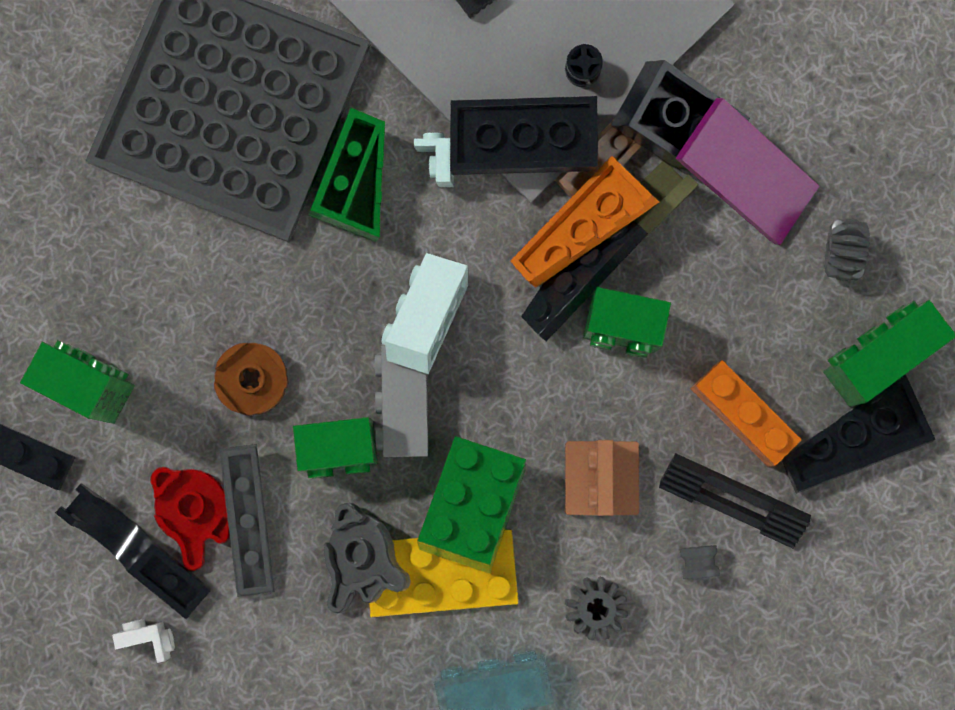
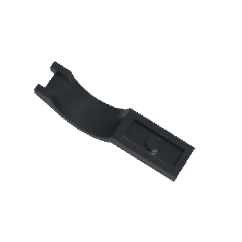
(135, 551)

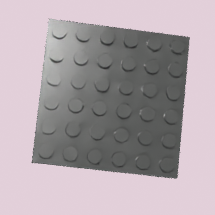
(230, 107)

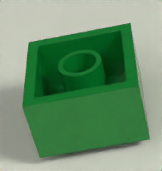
(626, 322)
(335, 446)

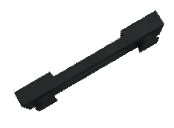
(781, 524)

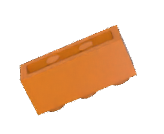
(746, 414)

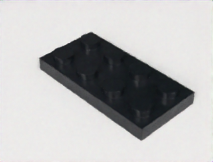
(524, 135)

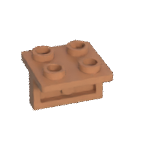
(602, 478)

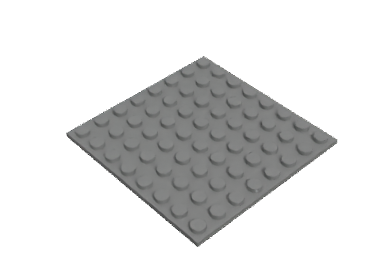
(524, 46)

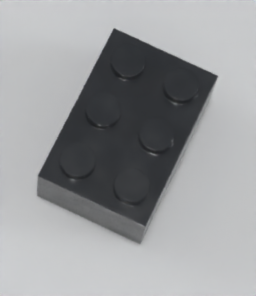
(664, 110)

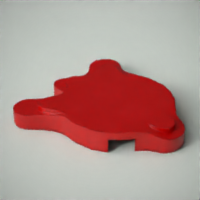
(190, 511)

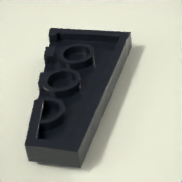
(861, 438)

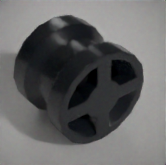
(584, 57)

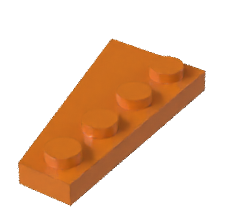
(587, 219)

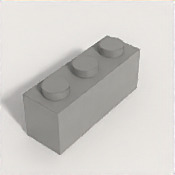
(403, 410)

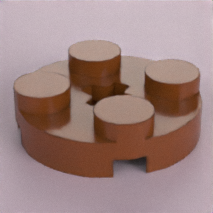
(230, 377)

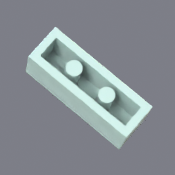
(425, 313)

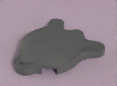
(360, 559)

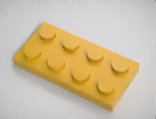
(448, 585)

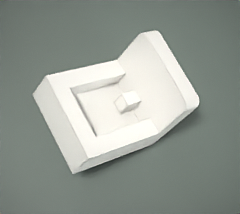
(137, 633)

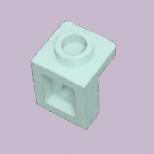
(440, 164)

